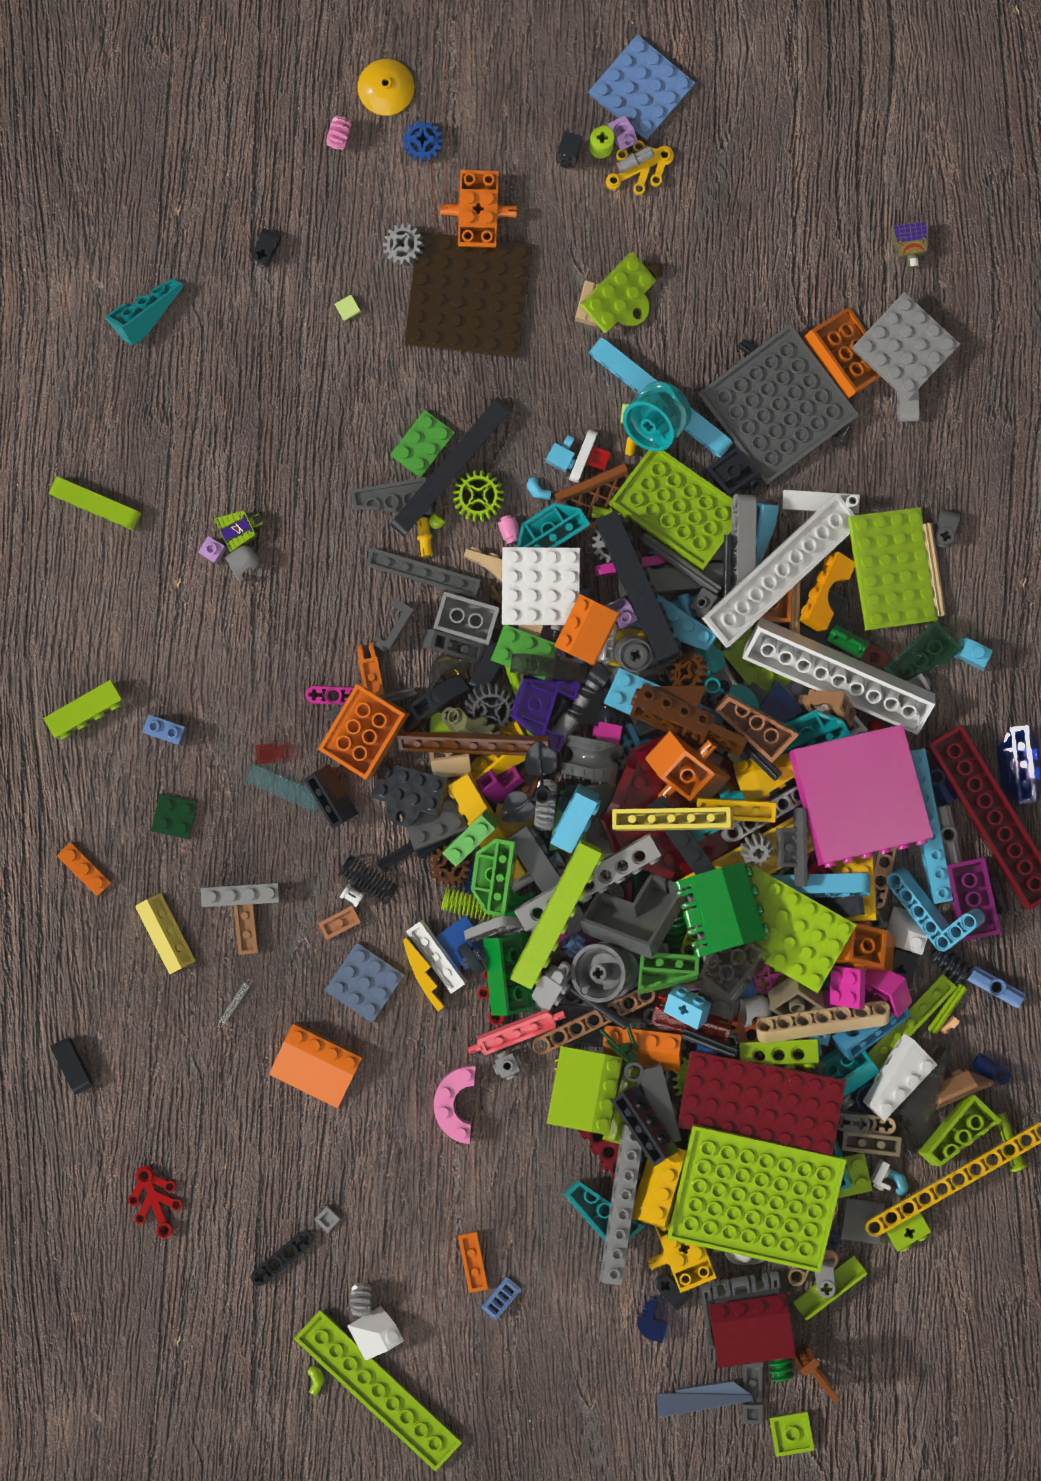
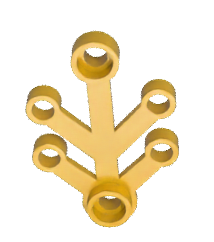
(644, 168)

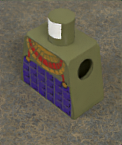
(910, 241)

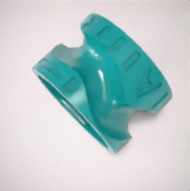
(657, 416)

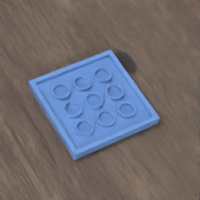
(641, 87)

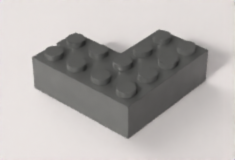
(638, 924)

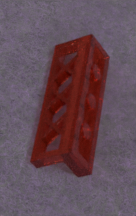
(711, 1028)

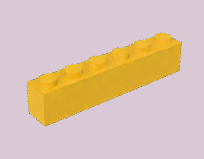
(472, 804)

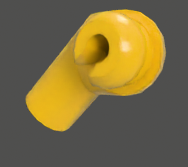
(630, 447)

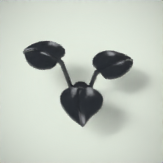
(537, 761)

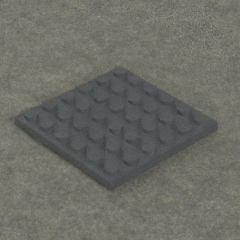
(778, 404)

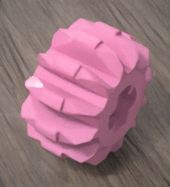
(339, 132)

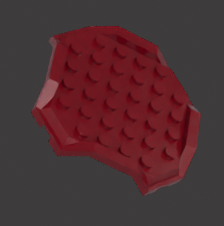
(637, 790)

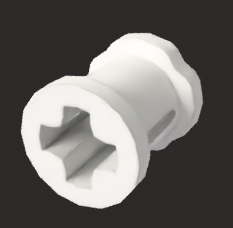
(348, 889)

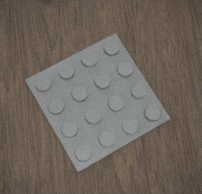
(905, 346)

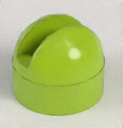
(436, 521)

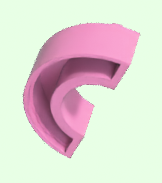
(444, 1107)

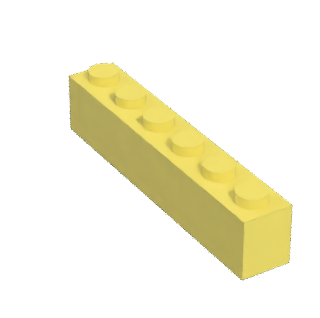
(672, 819)

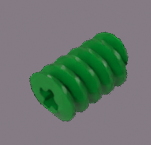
(677, 932)
(781, 1370)

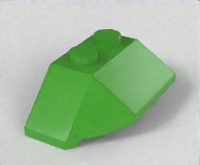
(494, 875)

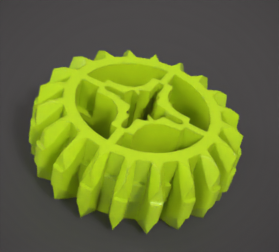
(471, 502)

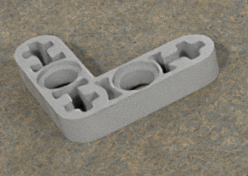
(494, 926)

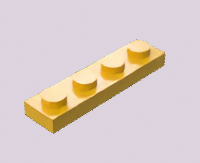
(743, 809)

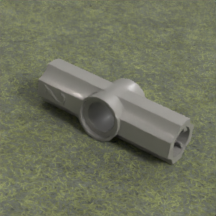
(950, 846)

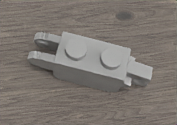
(551, 986)

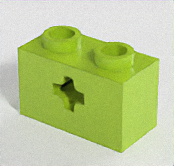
(918, 1228)

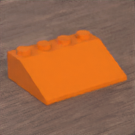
(832, 347)
(363, 731)
(315, 1065)

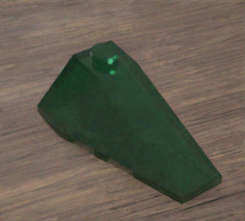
(929, 649)

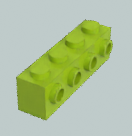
(83, 709)

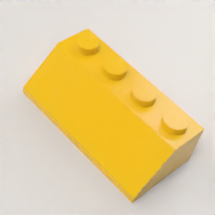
(658, 1191)

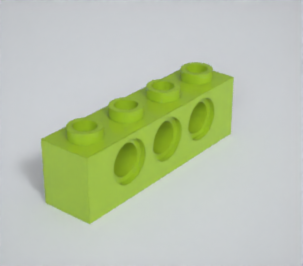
(787, 1048)

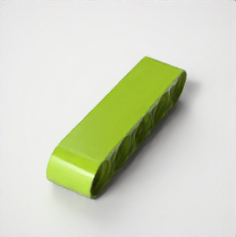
(95, 503)

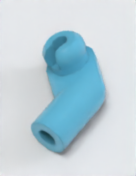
(536, 491)
(900, 1180)

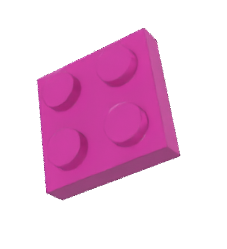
(847, 987)

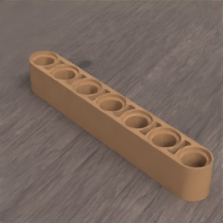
(586, 1026)

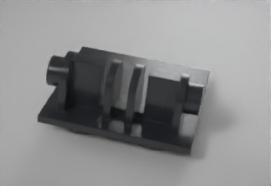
(596, 710)

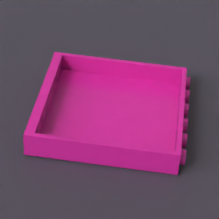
(860, 795)

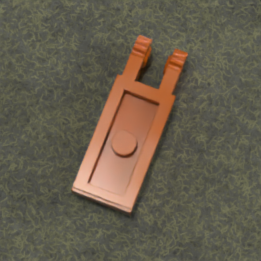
(370, 670)

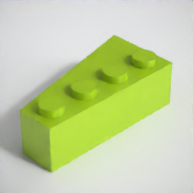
(960, 1129)

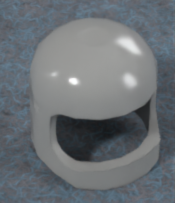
(242, 559)
(754, 1007)

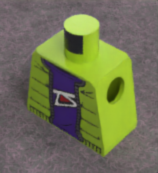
(238, 528)

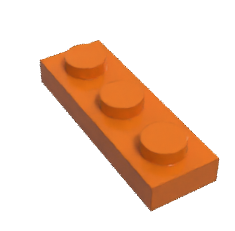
(84, 869)
(473, 1261)

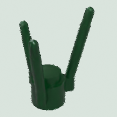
(626, 1050)

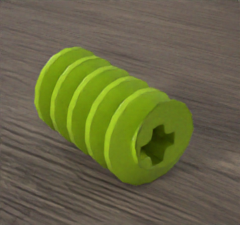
(604, 135)

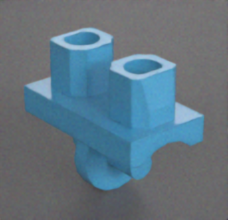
(633, 736)

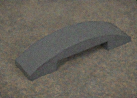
(752, 1382)

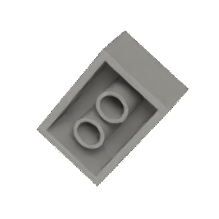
(466, 618)

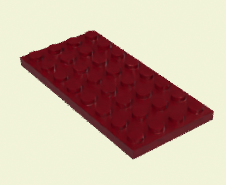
(762, 1101)

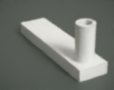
(814, 501)

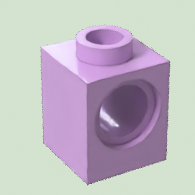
(623, 132)
(212, 550)
(626, 612)

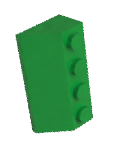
(501, 957)

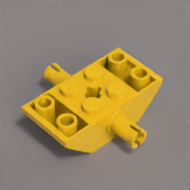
(688, 1269)

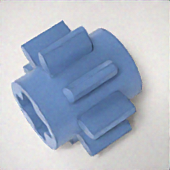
(573, 944)

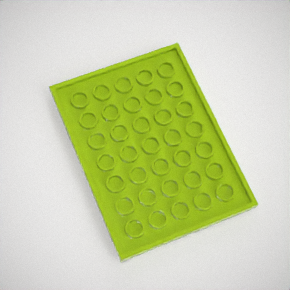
(756, 1198)

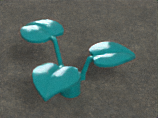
(715, 663)

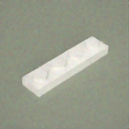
(436, 956)

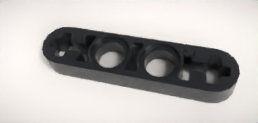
(283, 1259)

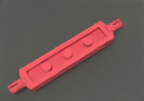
(516, 1032)

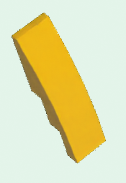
(420, 966)

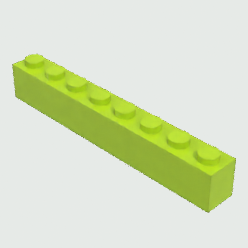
(556, 913)

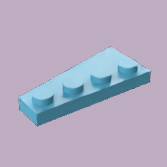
(687, 628)

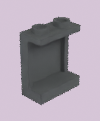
(398, 629)

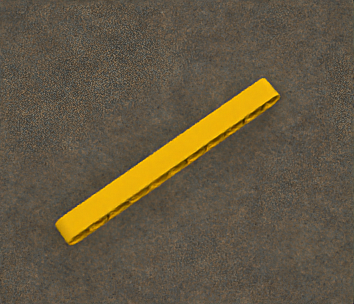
(952, 1187)

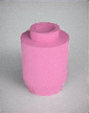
(509, 529)

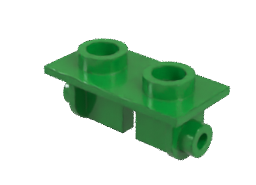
(847, 641)

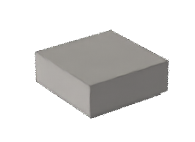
(327, 1218)

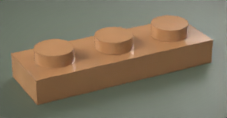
(246, 929)

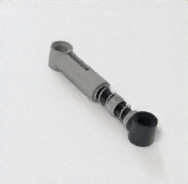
(569, 720)

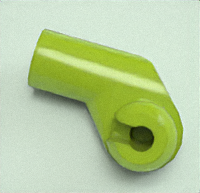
(317, 1378)

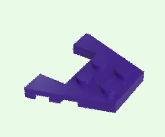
(535, 704)

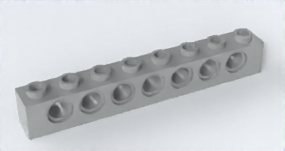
(646, 844)
(621, 1208)

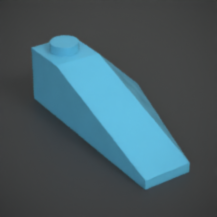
(765, 523)

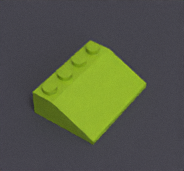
(584, 1090)

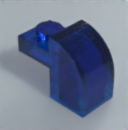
(648, 1325)

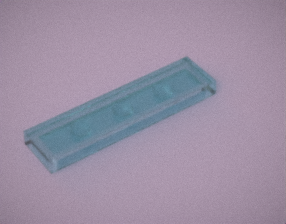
(281, 787)

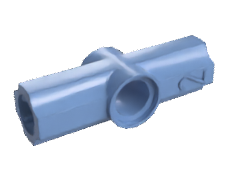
(1006, 992)

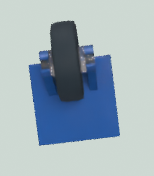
(462, 952)

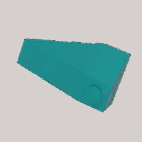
(138, 318)

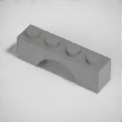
(240, 894)

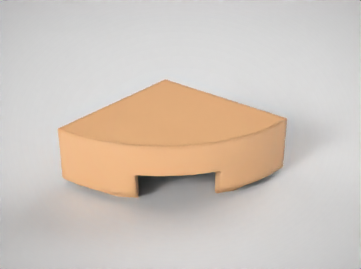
(952, 1022)

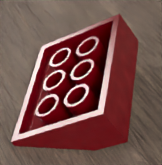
(752, 1331)

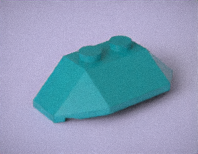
(552, 526)
(816, 729)

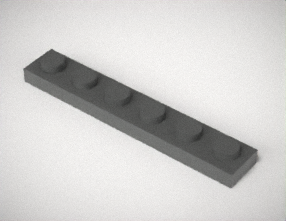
(423, 573)

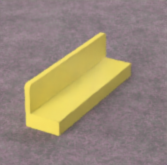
(165, 933)

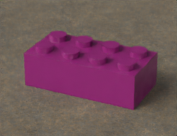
(971, 891)

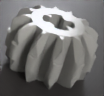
(756, 856)
(361, 1299)

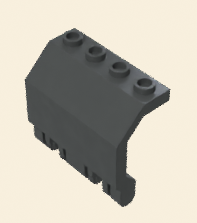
(738, 1290)

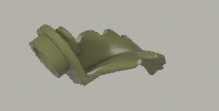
(466, 725)

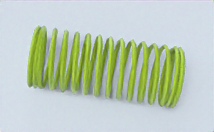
(445, 905)

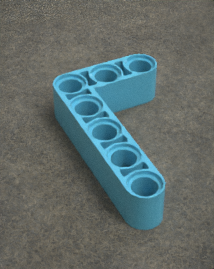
(931, 913)

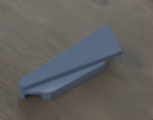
(701, 1398)

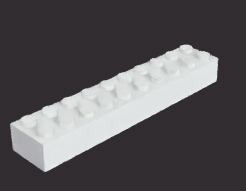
(831, 670)

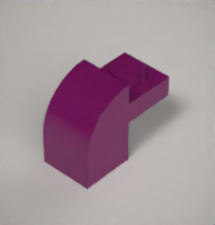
(496, 787)

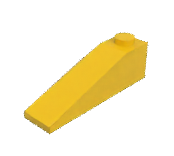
(756, 783)

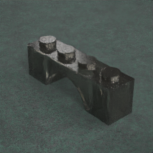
(548, 667)

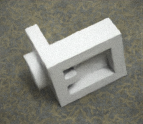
(881, 1171)

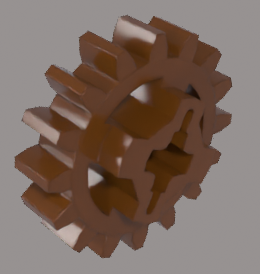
(690, 670)
(451, 876)

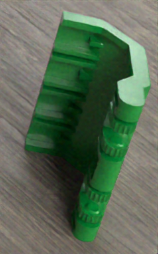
(724, 908)

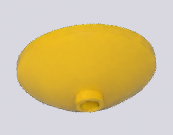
(386, 99)

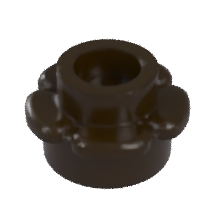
(655, 269)

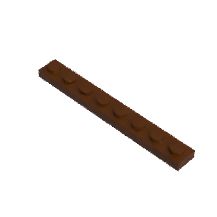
(468, 743)

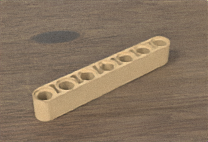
(814, 1026)

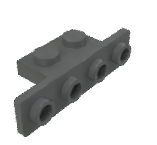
(793, 847)

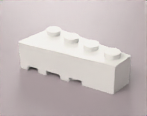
(899, 1077)

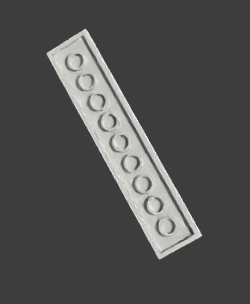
(779, 571)

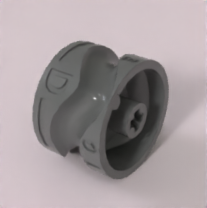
(592, 760)
(604, 972)

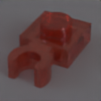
(267, 753)

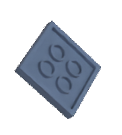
(364, 982)

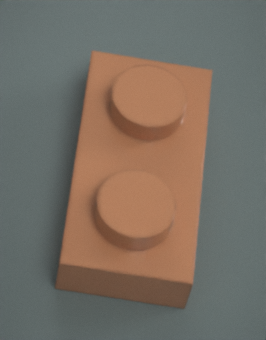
(339, 922)

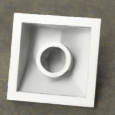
(906, 931)
(375, 1333)

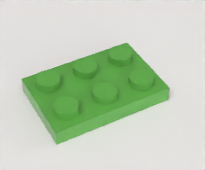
(422, 444)
(518, 641)

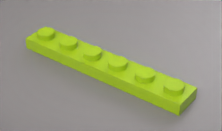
(919, 1012)

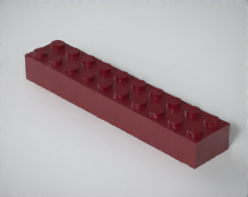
(990, 813)

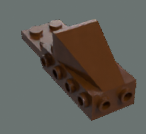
(680, 707)

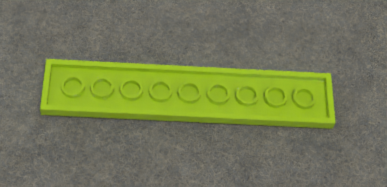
(378, 1390)

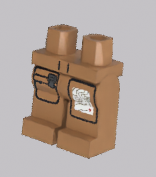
(829, 702)

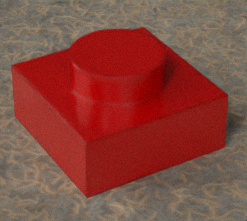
(598, 458)

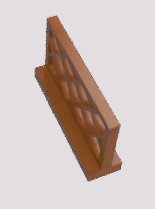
(590, 484)
(808, 1363)

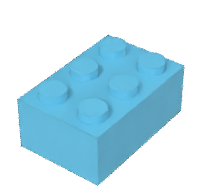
(576, 818)

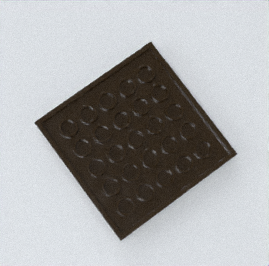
(468, 296)

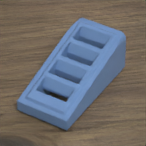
(495, 1315)

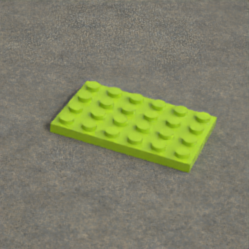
(676, 507)
(892, 568)
(803, 933)

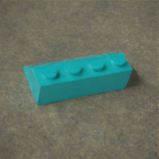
(856, 1071)

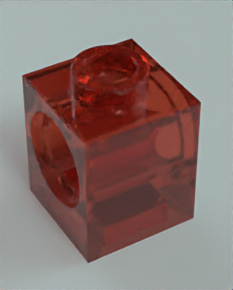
(871, 649)

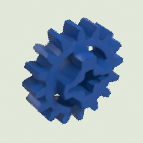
(430, 141)

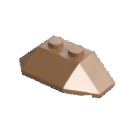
(959, 1085)

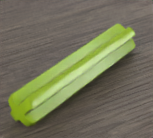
(947, 1009)

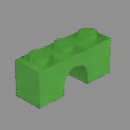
(471, 837)

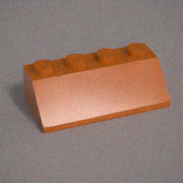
(653, 1044)

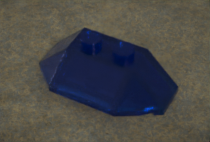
(1020, 765)

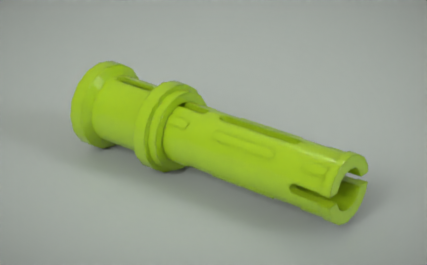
(1006, 1133)

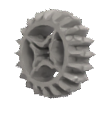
(545, 811)

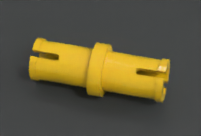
(424, 537)

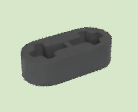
(853, 1127)

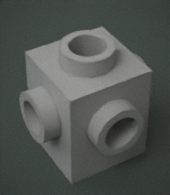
(504, 1057)

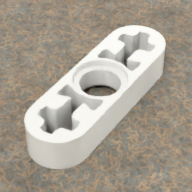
(583, 456)

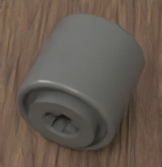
(628, 644)

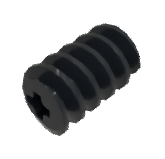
(950, 964)

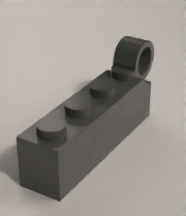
(656, 1094)

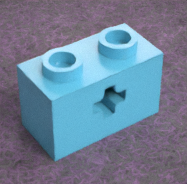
(687, 1007)

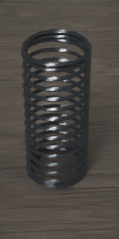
(389, 893)

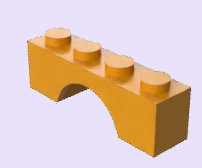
(817, 611)

